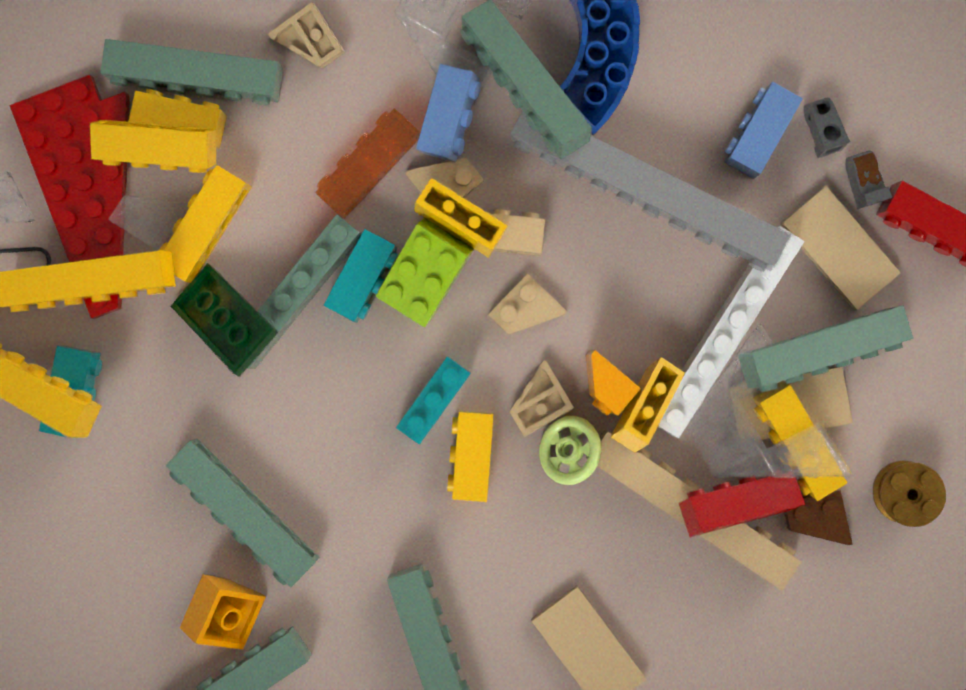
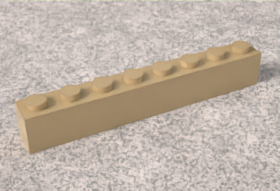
(665, 491)

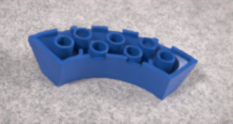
(604, 57)

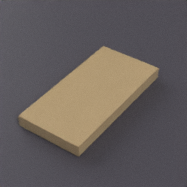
(841, 248)
(821, 395)
(587, 644)

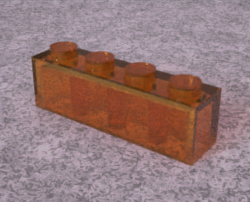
(368, 163)

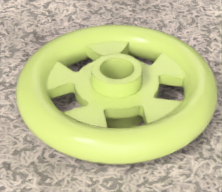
(553, 437)

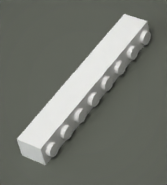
(724, 337)

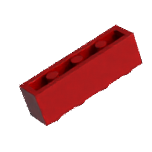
(926, 219)
(739, 503)

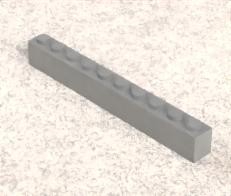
(663, 196)

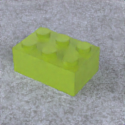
(424, 272)

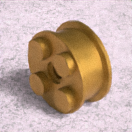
(925, 495)

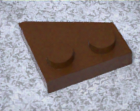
(821, 519)

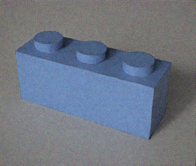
(449, 113)
(762, 129)

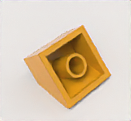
(608, 385)
(221, 613)

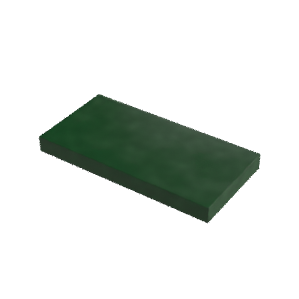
(224, 320)

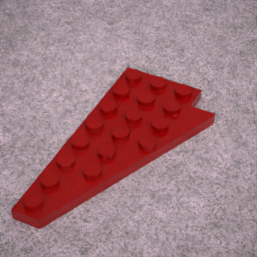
(75, 187)

